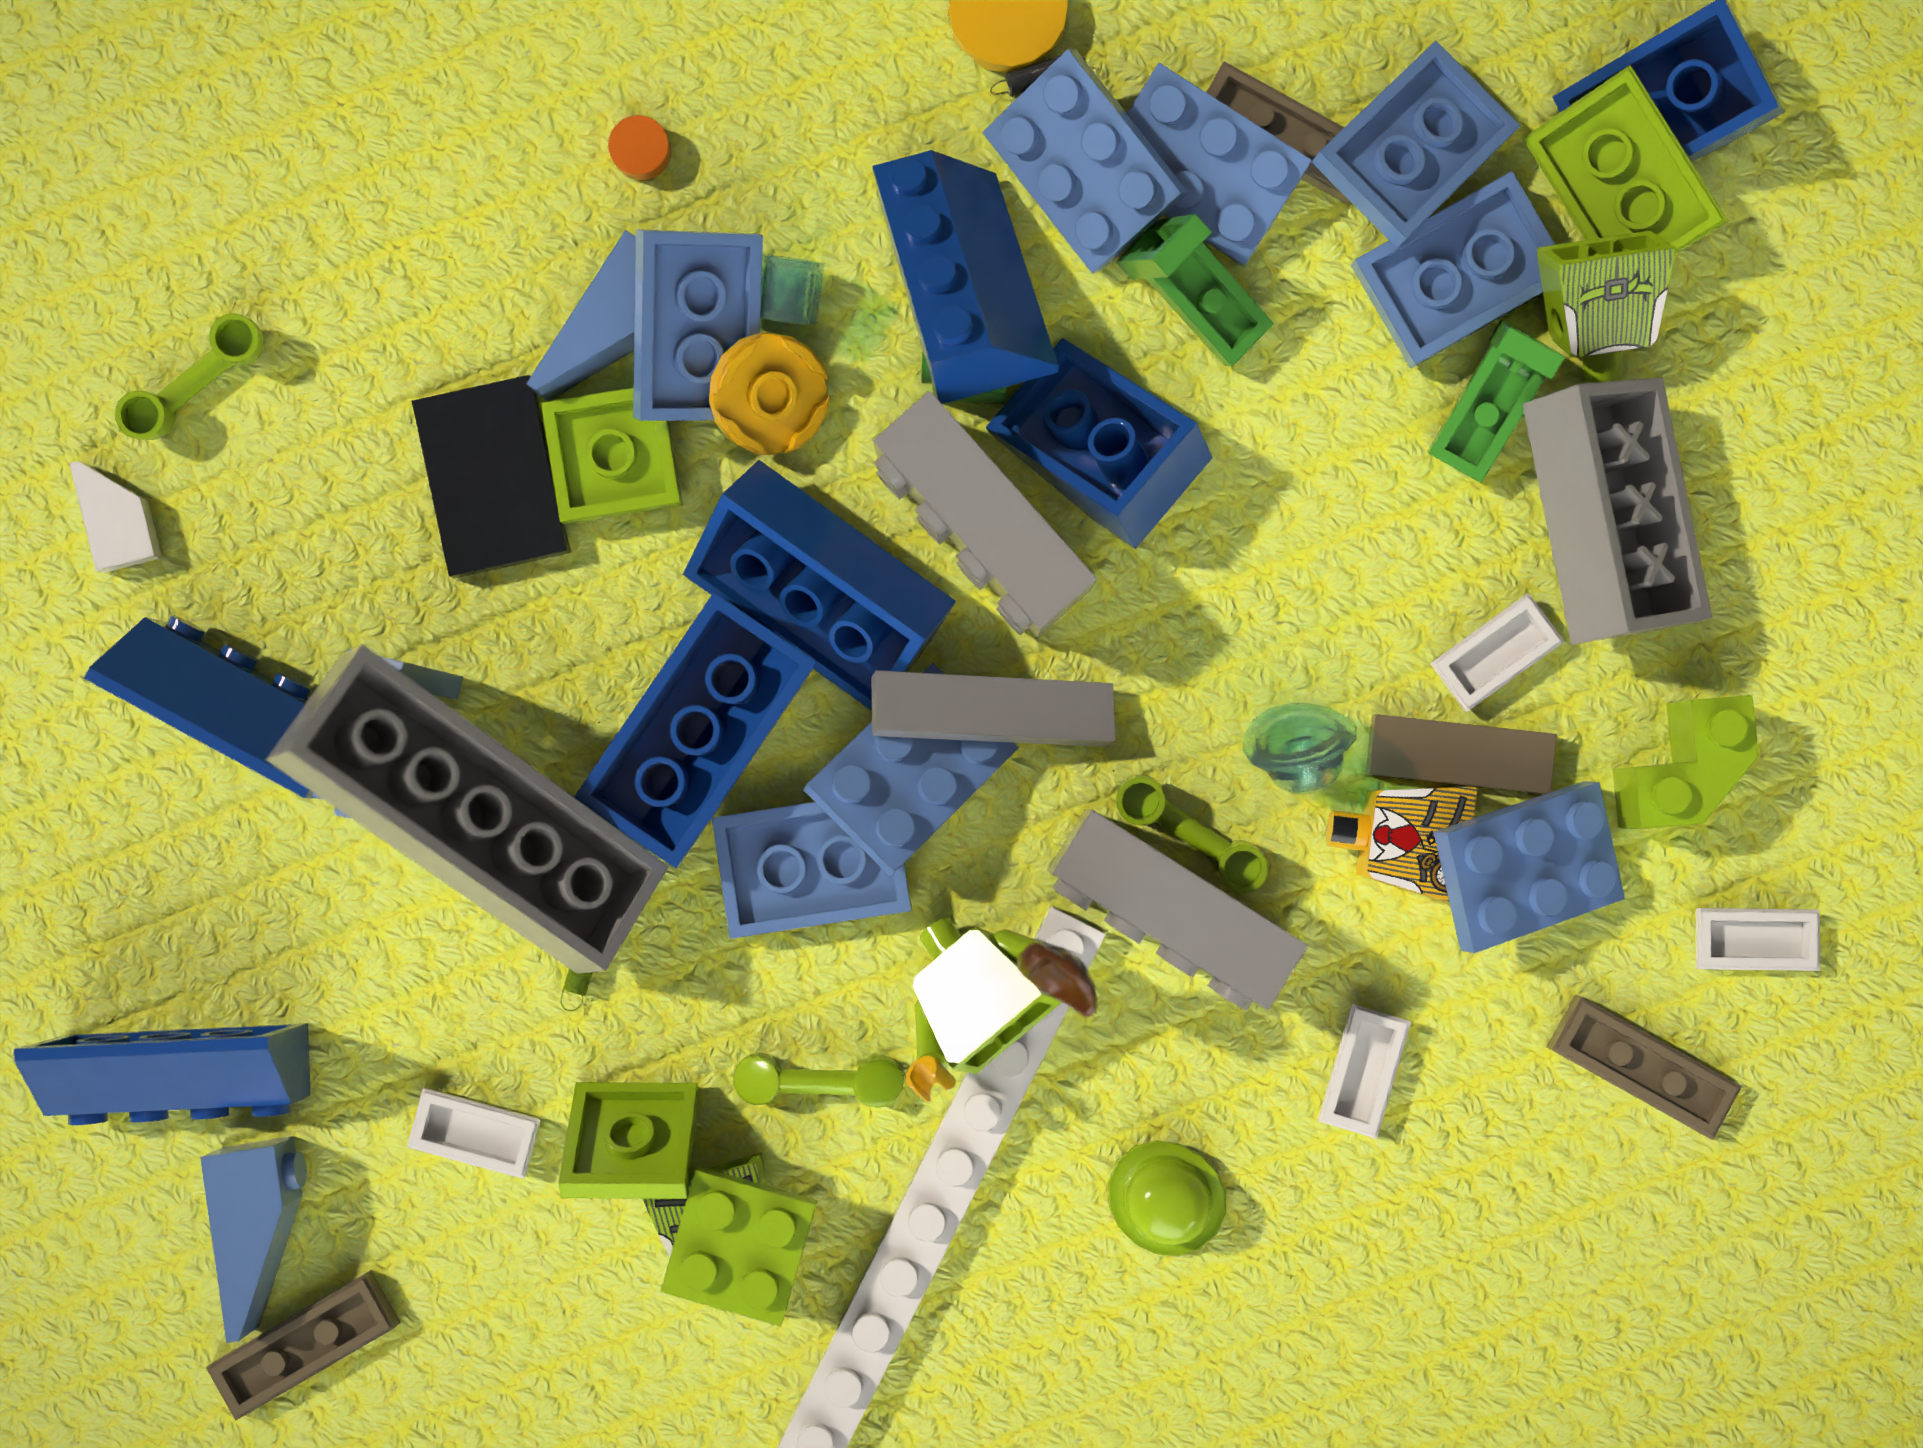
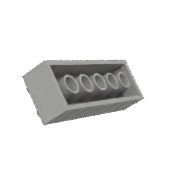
(468, 811)

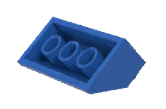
(963, 275)
(816, 582)
(204, 692)
(695, 730)
(168, 1071)

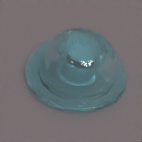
(1299, 745)

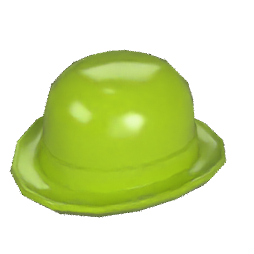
(1166, 1198)

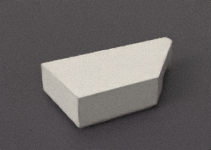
(115, 521)

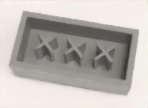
(1616, 509)
(982, 515)
(1178, 909)

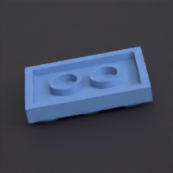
(1415, 144)
(1084, 161)
(1226, 162)
(1457, 270)
(690, 307)
(900, 789)
(1529, 866)
(799, 872)

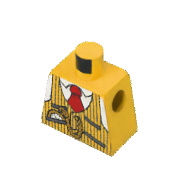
(1398, 835)

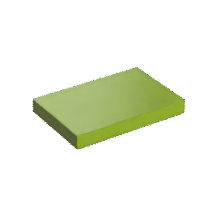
(1624, 167)

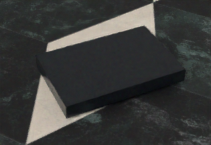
(490, 477)

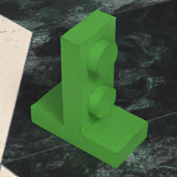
(1196, 286)
(1494, 400)

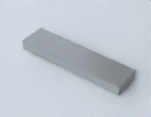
(992, 709)

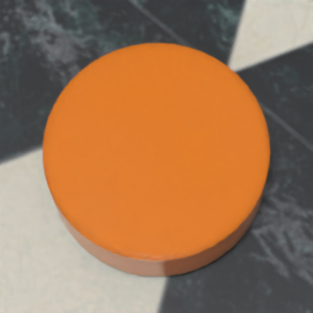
(639, 147)

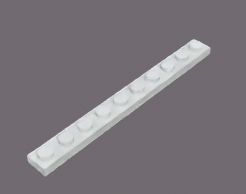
(927, 1221)

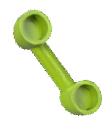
(151, 416)
(1238, 862)
(874, 1083)

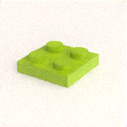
(608, 459)
(629, 1140)
(738, 1246)

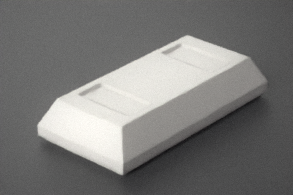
(1497, 652)
(1758, 939)
(1364, 1071)
(474, 1133)

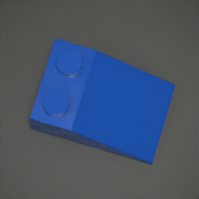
(1699, 78)
(1103, 442)

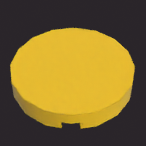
(1007, 32)
(769, 393)

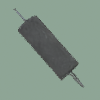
(1022, 78)

